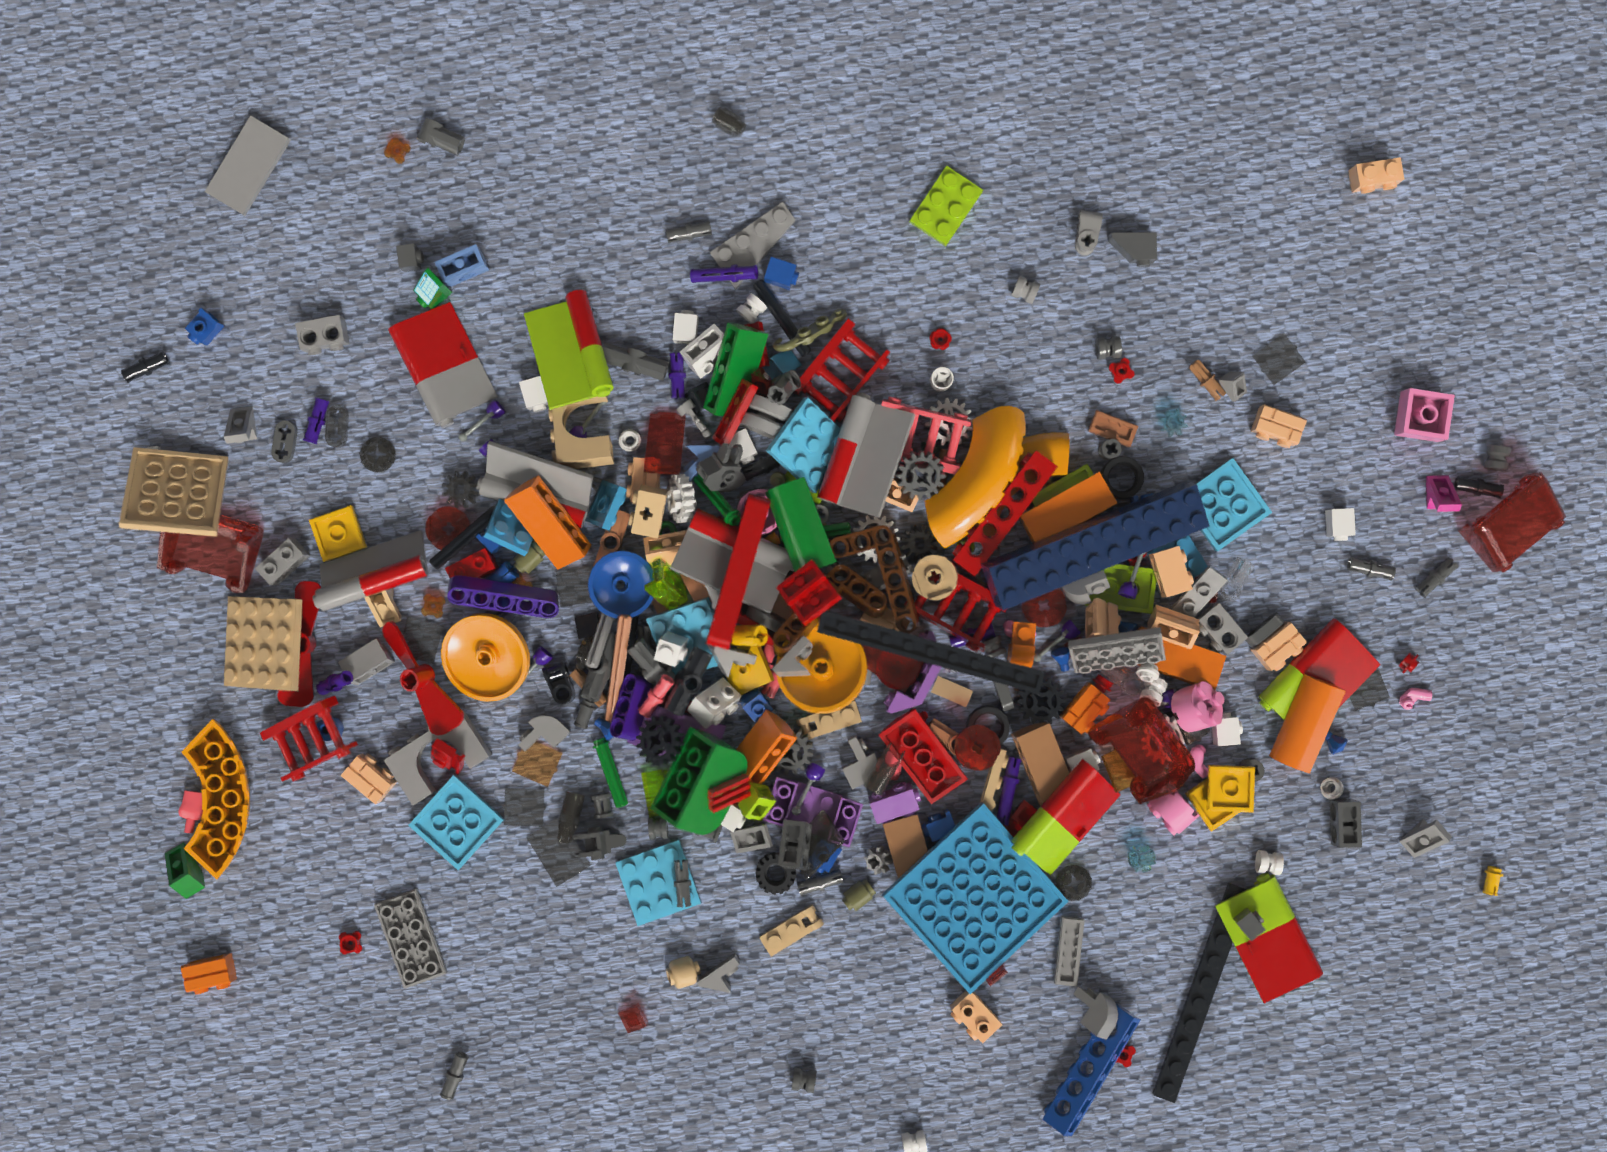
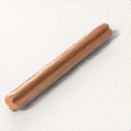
(618, 663)

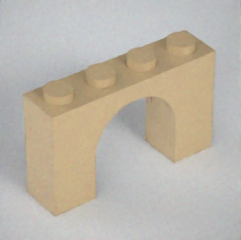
(576, 451)

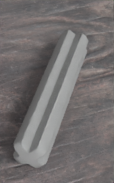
(599, 641)

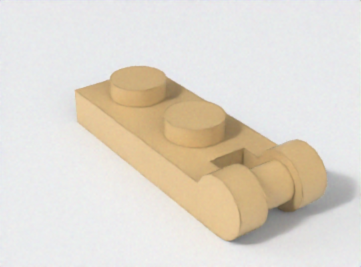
(830, 721)
(994, 780)
(790, 930)

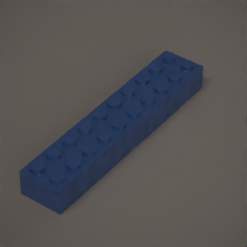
(1095, 545)

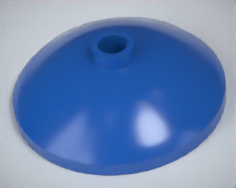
(634, 573)

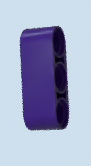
(626, 716)

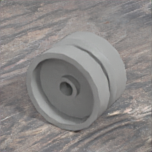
(766, 417)

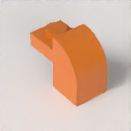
(1022, 647)

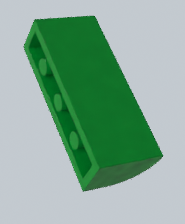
(737, 360)
(800, 524)

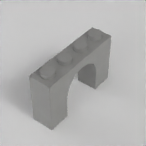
(406, 762)

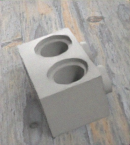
(322, 328)
(282, 561)
(1223, 625)

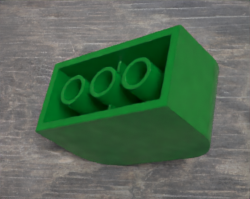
(701, 766)

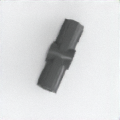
(635, 361)
(651, 669)
(598, 676)

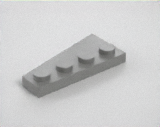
(754, 241)

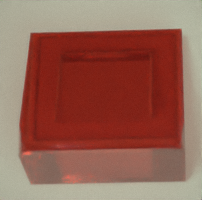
(761, 380)
(997, 975)
(633, 1018)

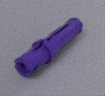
(749, 272)
(1008, 790)

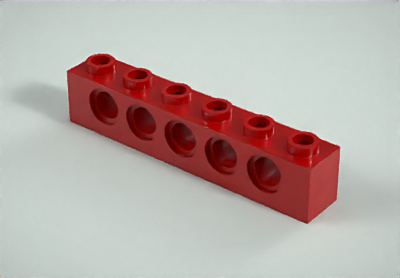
(1043, 469)

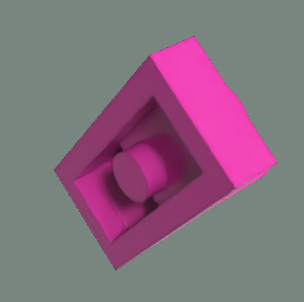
(1441, 494)

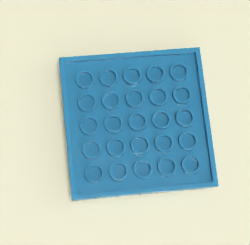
(974, 898)

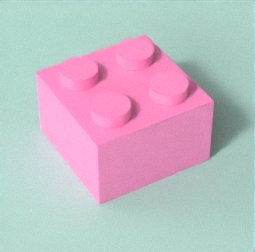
(1424, 415)

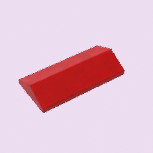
(924, 755)

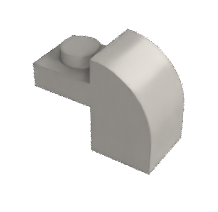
(1081, 589)
(546, 726)
(860, 769)
(1101, 1015)

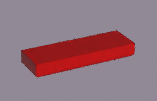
(735, 412)

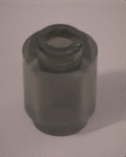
(729, 121)

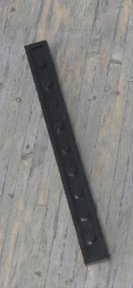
(931, 652)
(1195, 1007)

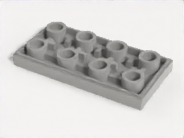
(247, 165)
(1117, 650)
(410, 938)

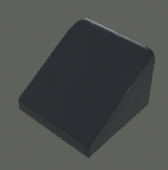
(698, 396)
(586, 625)

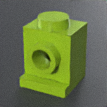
(758, 803)

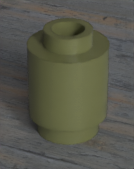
(530, 560)
(858, 895)

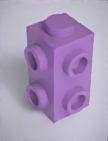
(895, 802)

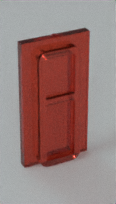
(664, 443)
(891, 667)

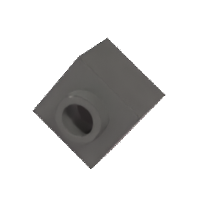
(409, 257)
(1250, 923)

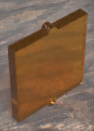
(538, 763)
(1117, 770)

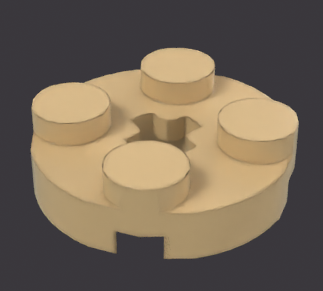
(941, 566)

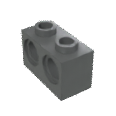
(1345, 823)
(795, 845)

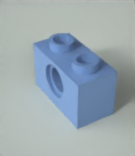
(462, 266)

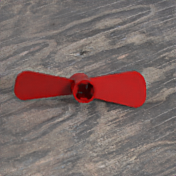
(304, 696)
(438, 708)

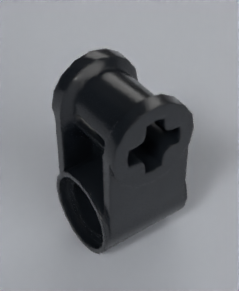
(559, 681)

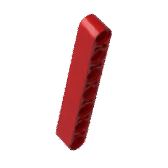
(738, 571)

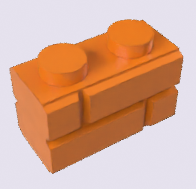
(1085, 708)
(209, 972)

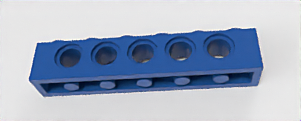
(1091, 1083)

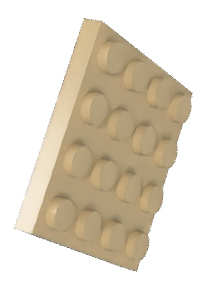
(174, 492)
(263, 643)

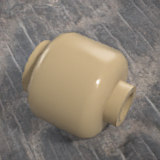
(683, 972)

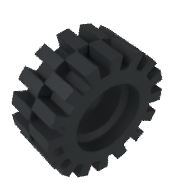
(769, 885)

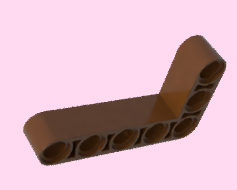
(887, 569)
(844, 588)

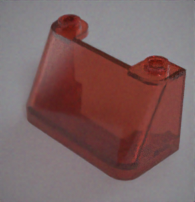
(1515, 523)
(227, 555)
(1147, 748)

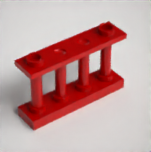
(833, 351)
(976, 593)
(293, 726)

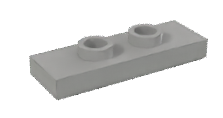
(1203, 590)
(1069, 951)

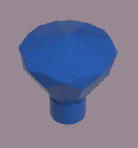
(1127, 627)
(1062, 656)
(605, 728)
(1335, 743)

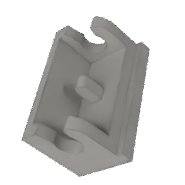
(875, 575)
(367, 661)

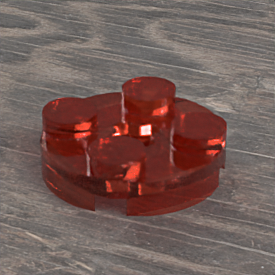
(439, 519)
(1045, 617)
(988, 754)

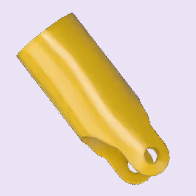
(749, 635)

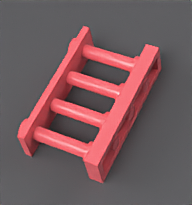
(959, 419)

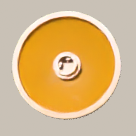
(485, 657)
(836, 675)

